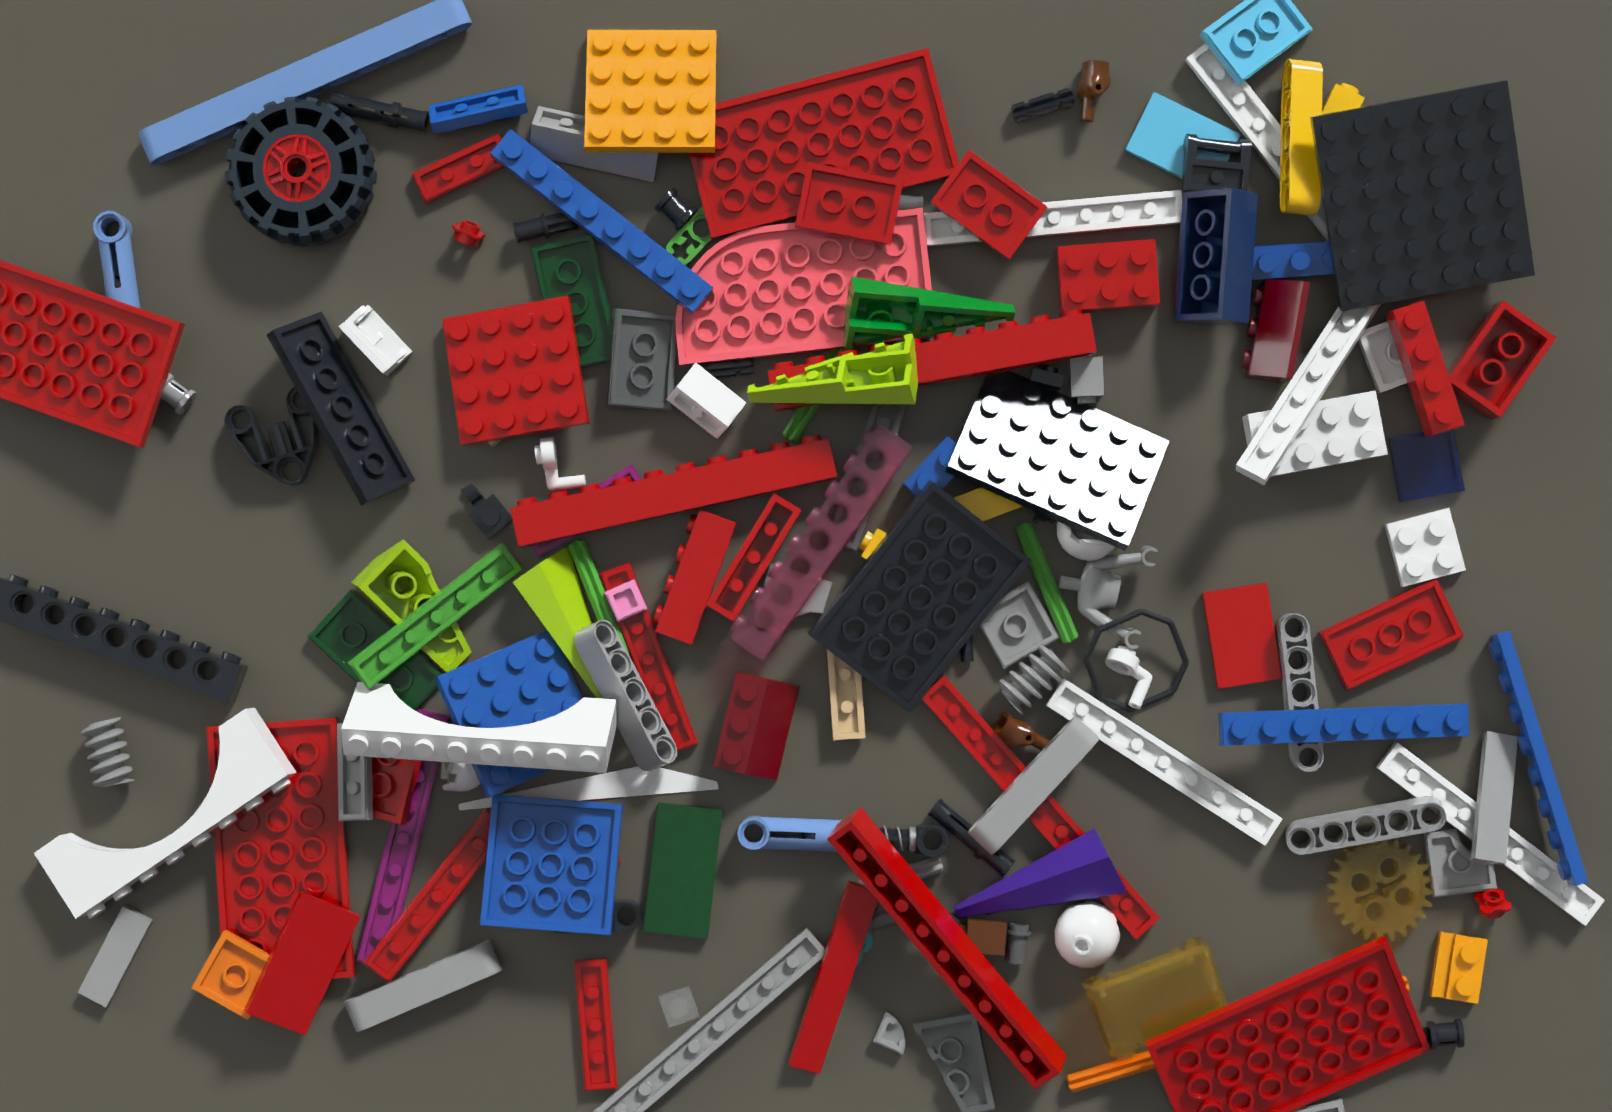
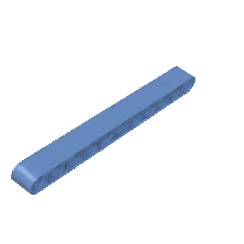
(305, 78)

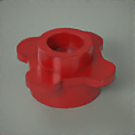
(468, 233)
(1492, 903)

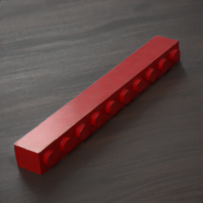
(982, 351)
(673, 492)
(947, 948)

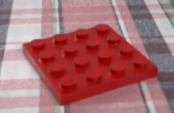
(515, 371)

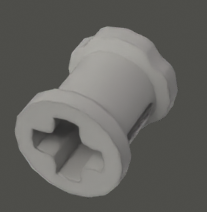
(177, 395)

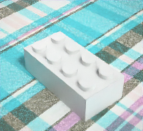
(1333, 434)

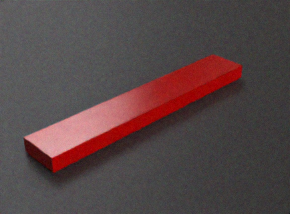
(652, 663)
(431, 900)
(833, 978)

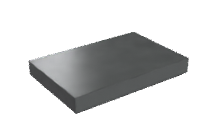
(642, 360)

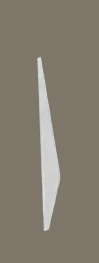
(612, 785)

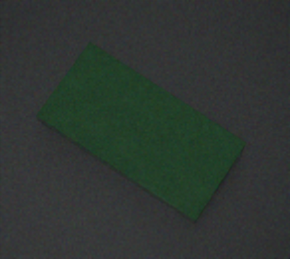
(575, 270)
(355, 626)
(683, 870)

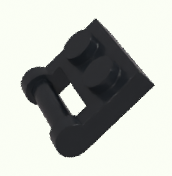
(1213, 174)

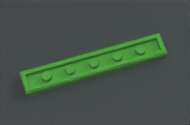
(435, 616)

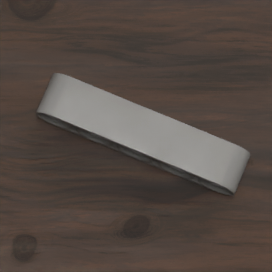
(1291, 677)
(619, 680)
(1033, 785)
(1380, 831)
(423, 986)

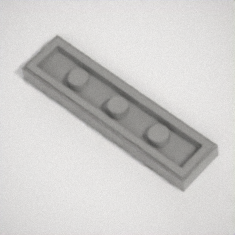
(1494, 798)

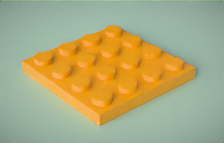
(650, 91)

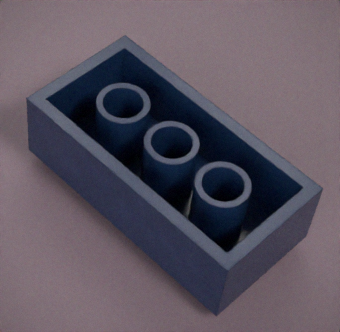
(1215, 257)

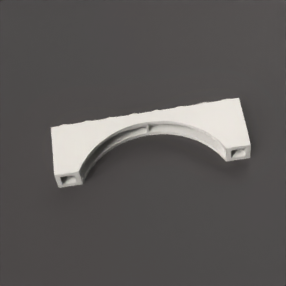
(388, 728)
(246, 770)

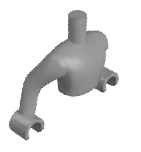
(1101, 588)

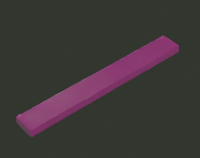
(399, 857)

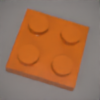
(231, 972)

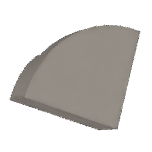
(890, 1034)

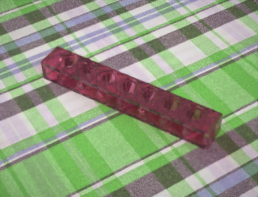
(761, 642)

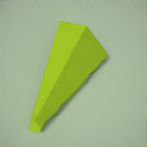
(875, 377)
(559, 603)

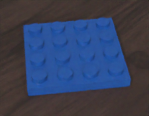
(509, 690)
(551, 865)

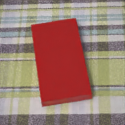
(1391, 634)
(302, 963)

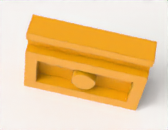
(1458, 967)

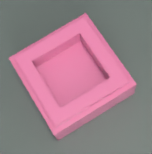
(625, 600)

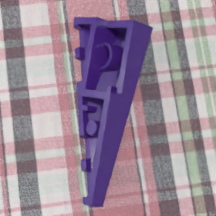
(1067, 874)

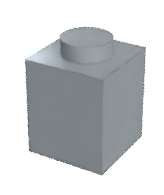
(1085, 379)

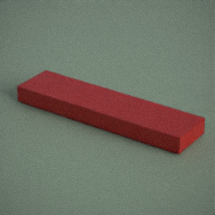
(596, 1024)

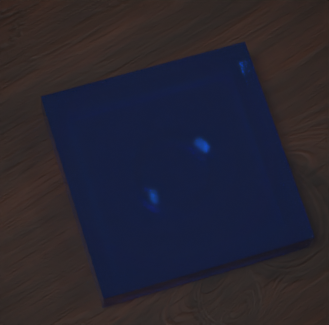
(1426, 465)

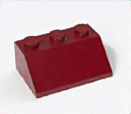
(1275, 330)
(756, 726)

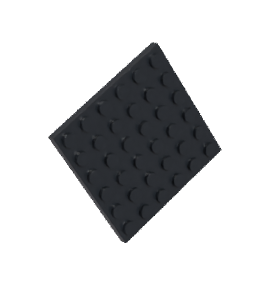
(1422, 195)

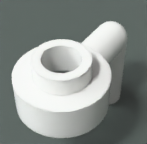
(547, 455)
(1124, 661)

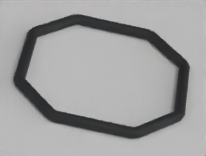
(1185, 661)

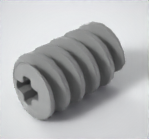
(1032, 678)
(107, 753)

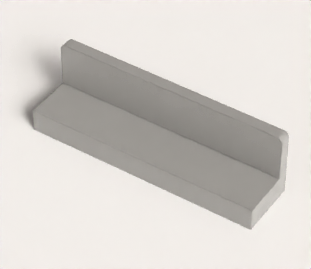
(561, 139)

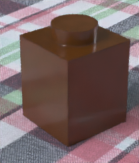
(987, 935)

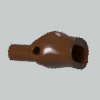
(1092, 85)
(1017, 732)

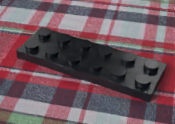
(341, 408)

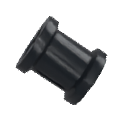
(675, 209)
(1445, 1034)

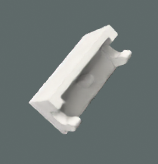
(376, 339)
(706, 400)

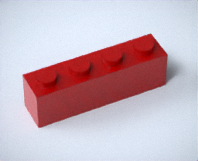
(1424, 369)
(754, 557)
(695, 577)

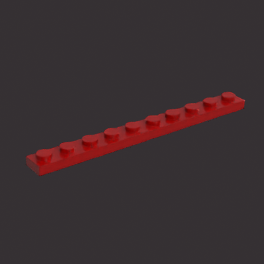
(1004, 769)

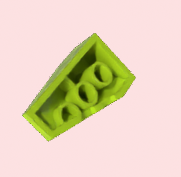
(401, 583)

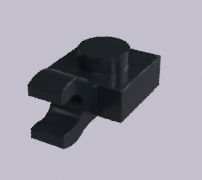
(488, 513)

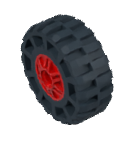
(274, 150)

